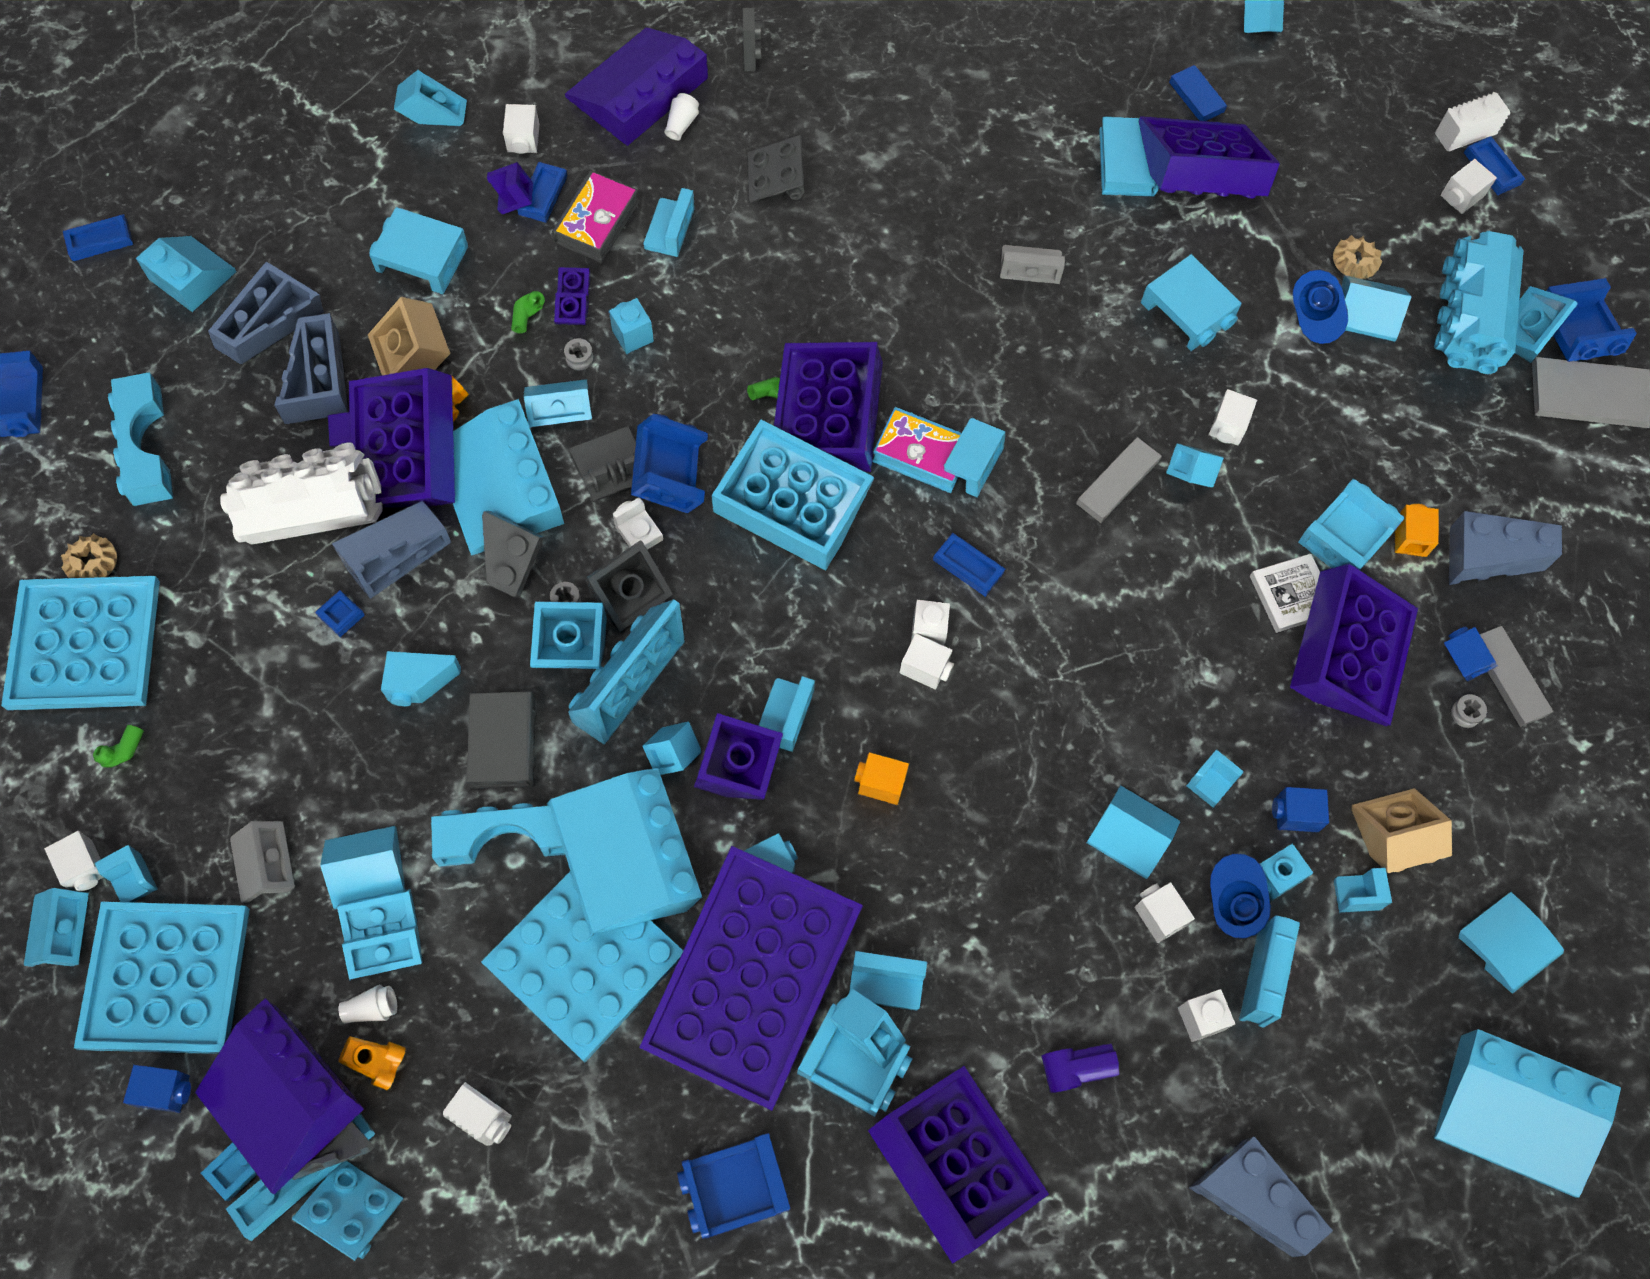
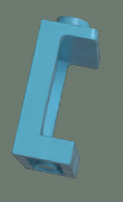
(419, 248)
(1193, 301)
(1351, 527)
(848, 1072)

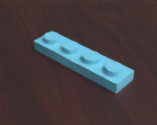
(260, 1207)

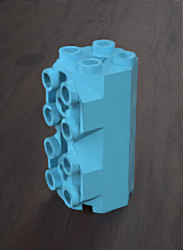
(1482, 302)

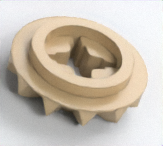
(1345, 258)
(99, 567)

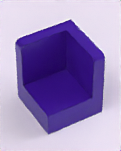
(512, 186)

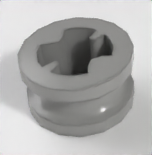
(578, 345)
(562, 588)
(1473, 719)

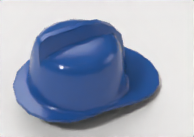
(1320, 306)
(1240, 896)

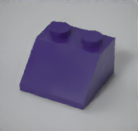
(738, 759)

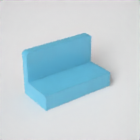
(670, 224)
(557, 403)
(975, 454)
(787, 709)
(56, 928)
(888, 980)

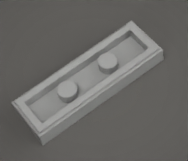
(1118, 480)
(1514, 679)

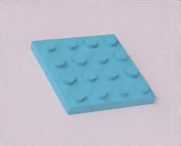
(81, 643)
(162, 978)
(578, 979)

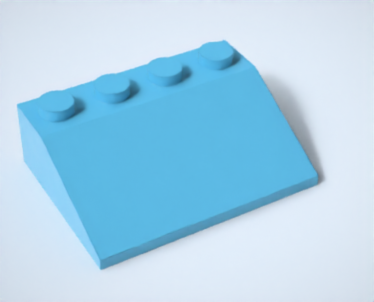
(501, 473)
(791, 494)
(629, 671)
(625, 851)
(1526, 1112)

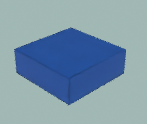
(339, 613)

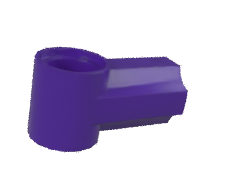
(1070, 1068)

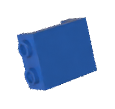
(1590, 327)
(20, 394)
(667, 463)
(733, 1187)

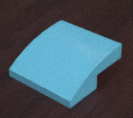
(380, 934)
(1511, 942)

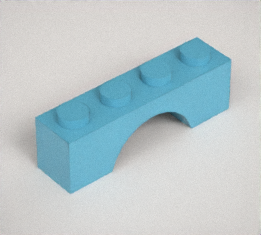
(136, 405)
(461, 836)

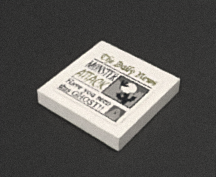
(1287, 591)

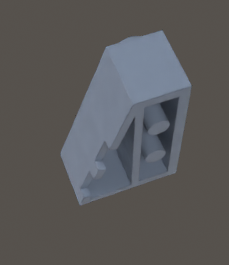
(263, 314)
(314, 374)
(1500, 546)
(391, 547)
(1264, 1198)

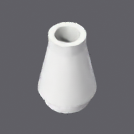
(681, 115)
(371, 1005)

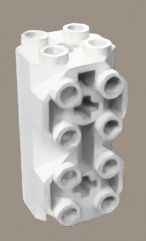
(302, 498)

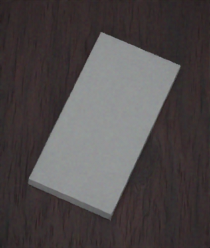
(1591, 392)

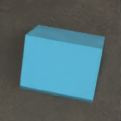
(1374, 307)
(1538, 320)
(1134, 832)
(362, 865)

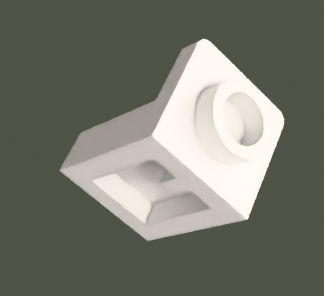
(636, 525)

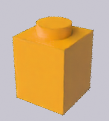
(1418, 531)
(881, 778)

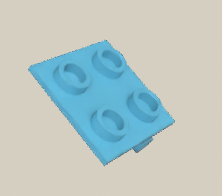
(348, 1210)

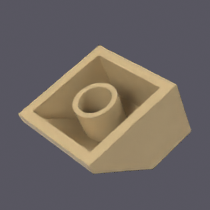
(408, 338)
(1403, 830)

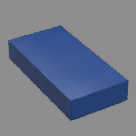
(1198, 93)
(1496, 161)
(546, 188)
(97, 237)
(969, 564)

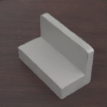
(1031, 264)
(261, 860)

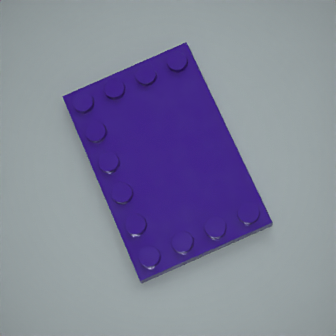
(751, 977)

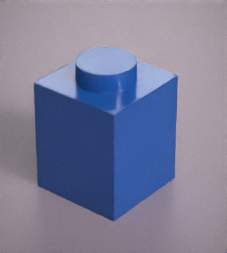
(1470, 653)
(1301, 809)
(157, 1089)

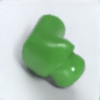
(525, 308)
(764, 388)
(121, 752)

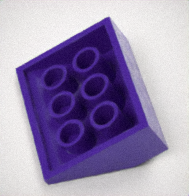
(639, 83)
(1207, 157)
(831, 397)
(408, 435)
(1354, 645)
(275, 1095)
(958, 1164)

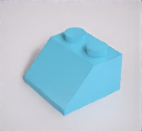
(184, 269)
(568, 635)

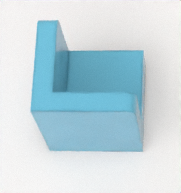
(1263, 16)
(1194, 465)
(672, 748)
(1214, 778)
(127, 874)
(1363, 892)

